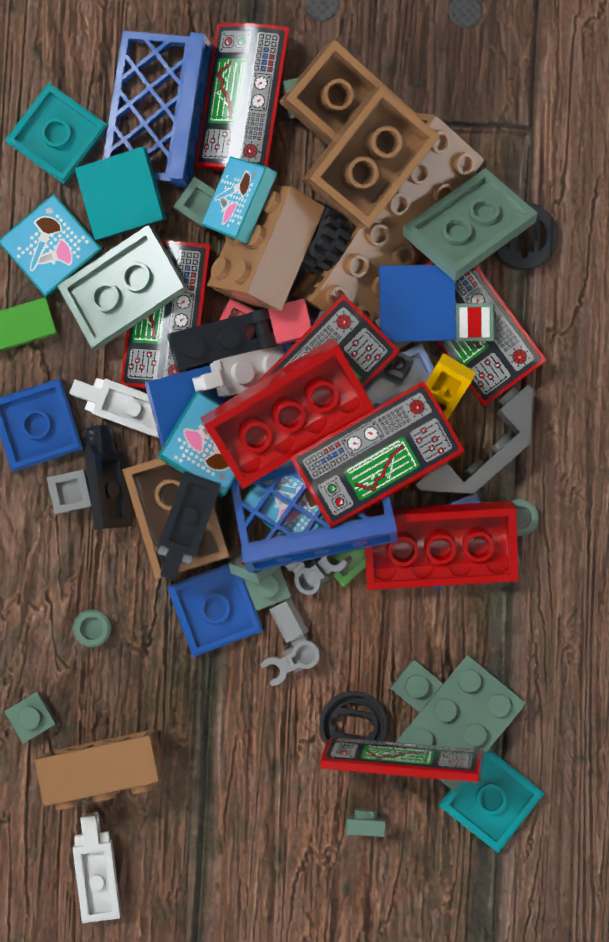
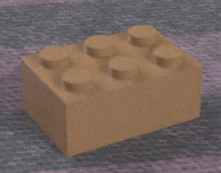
(331, 91)
(371, 157)
(268, 264)
(152, 492)
(100, 769)

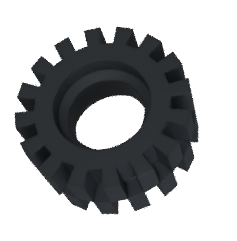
(326, 241)

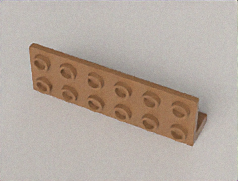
(383, 244)

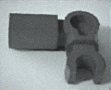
(315, 574)

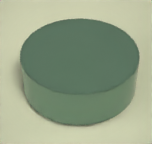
(526, 517)
(92, 628)

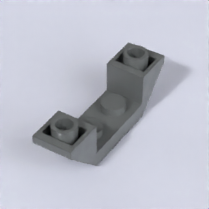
(517, 416)

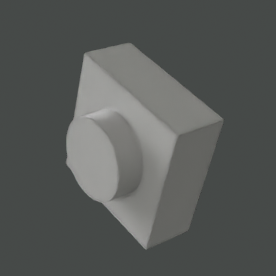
(69, 492)

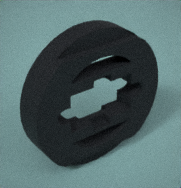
(535, 258)
(333, 708)

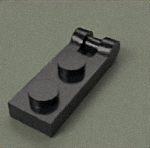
(220, 339)

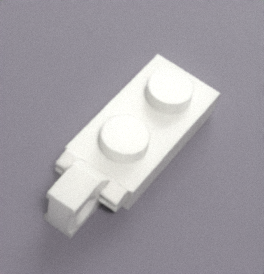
(238, 372)
(117, 404)
(96, 872)

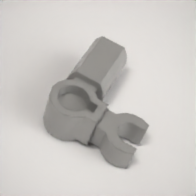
(303, 653)

